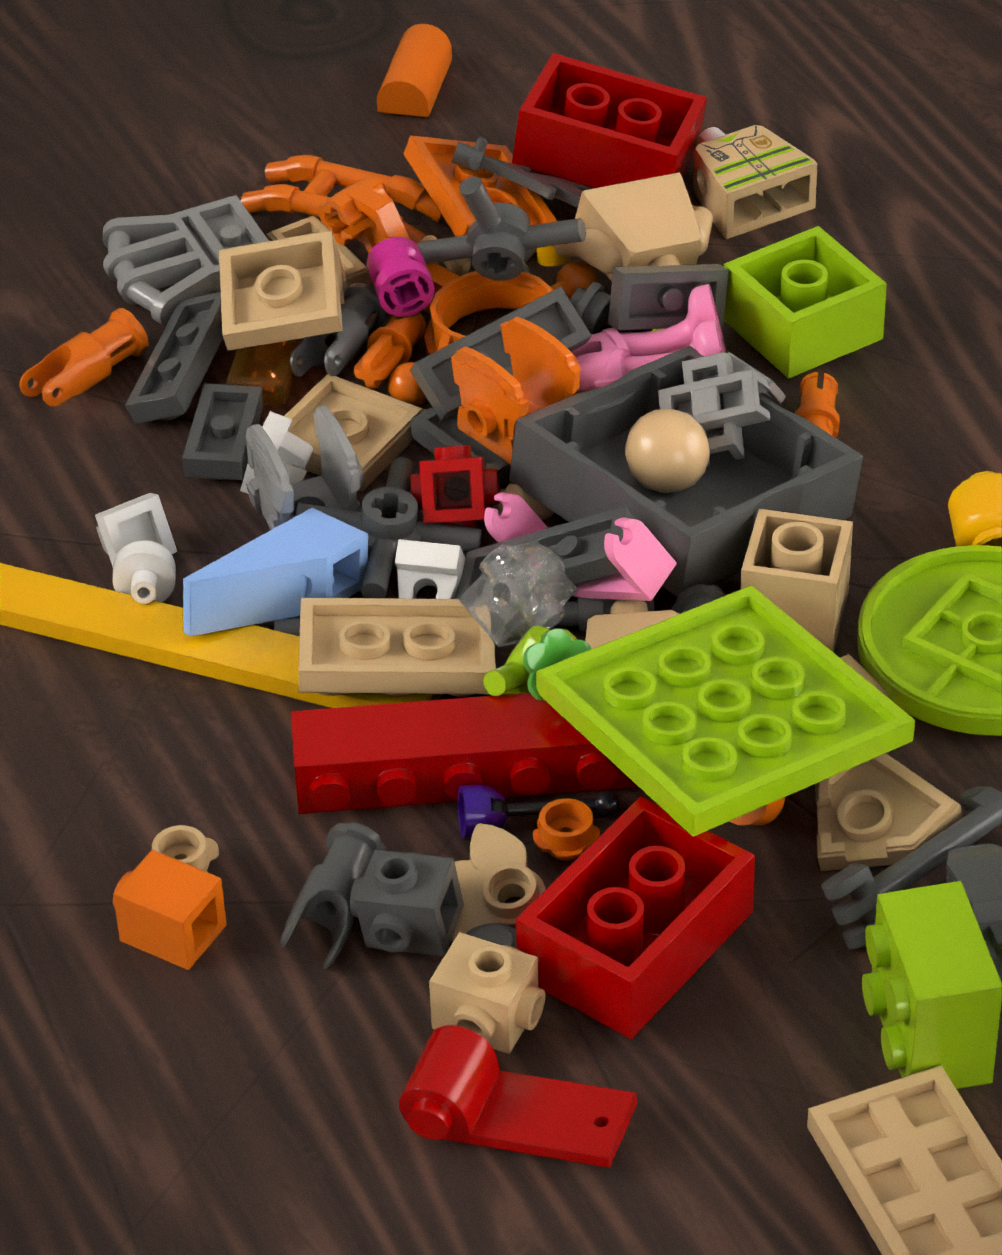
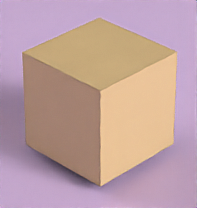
(802, 568)

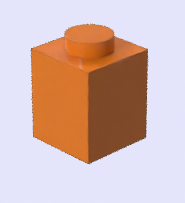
(169, 909)

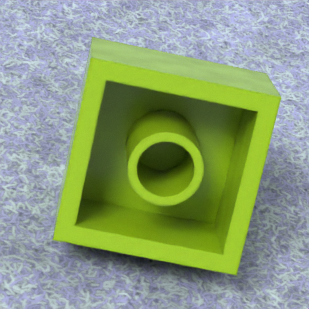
(804, 301)
(933, 984)

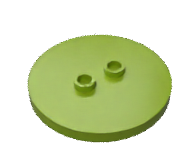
(937, 637)

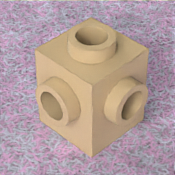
(487, 991)

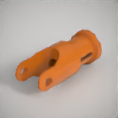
(85, 359)

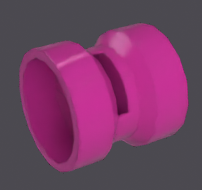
(400, 276)

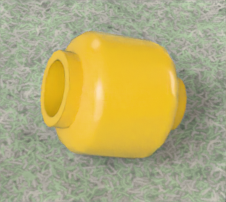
(977, 510)

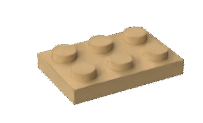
(392, 647)

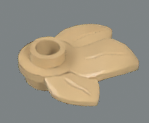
(492, 876)

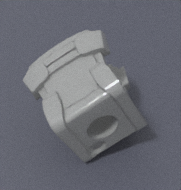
(335, 488)

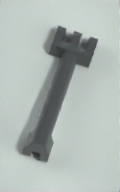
(857, 879)

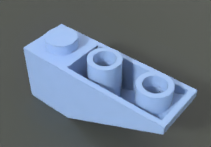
(272, 573)

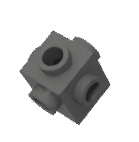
(408, 902)

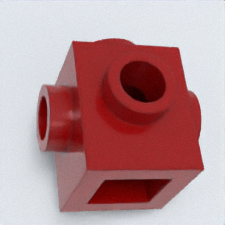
(431, 482)

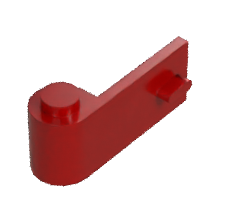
(468, 1100)

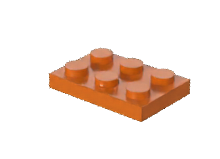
(442, 179)

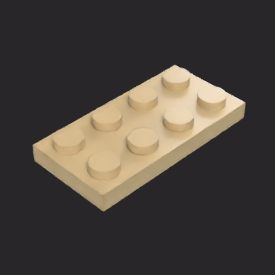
(915, 1166)

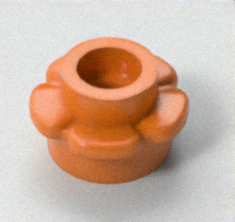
(565, 829)

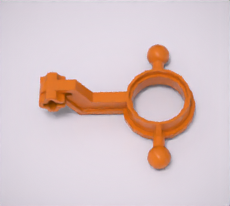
(369, 215)

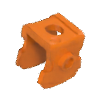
(495, 399)

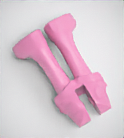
(614, 354)

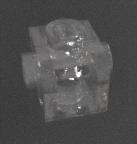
(517, 591)

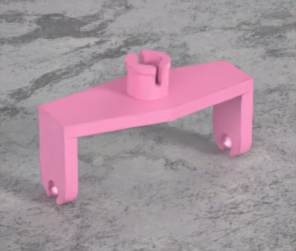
(637, 557)

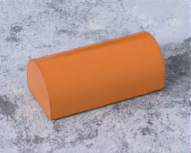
(416, 72)

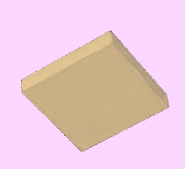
(371, 420)

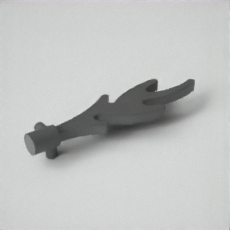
(544, 185)

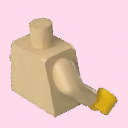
(636, 226)

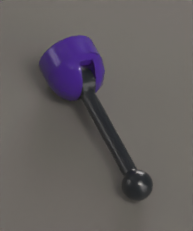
(488, 806)

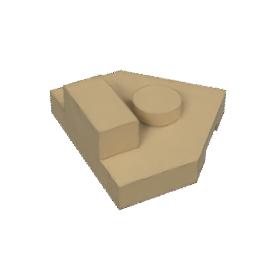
(878, 814)

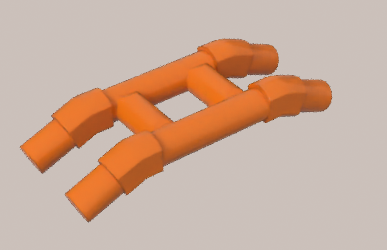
(323, 178)

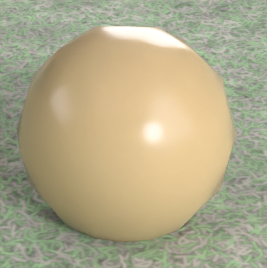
(667, 450)

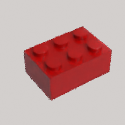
(605, 125)
(636, 916)

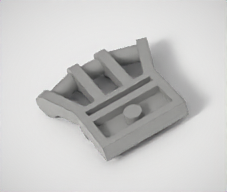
(175, 251)

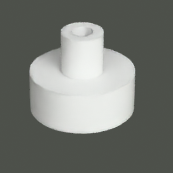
(144, 571)

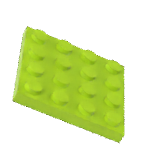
(724, 709)

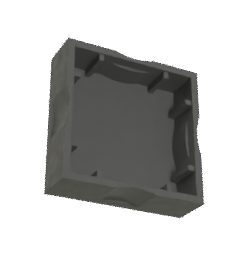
(578, 467)

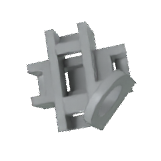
(740, 391)

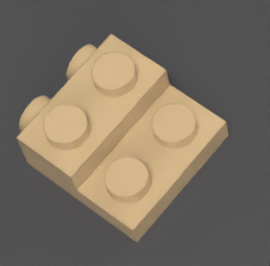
(281, 290)

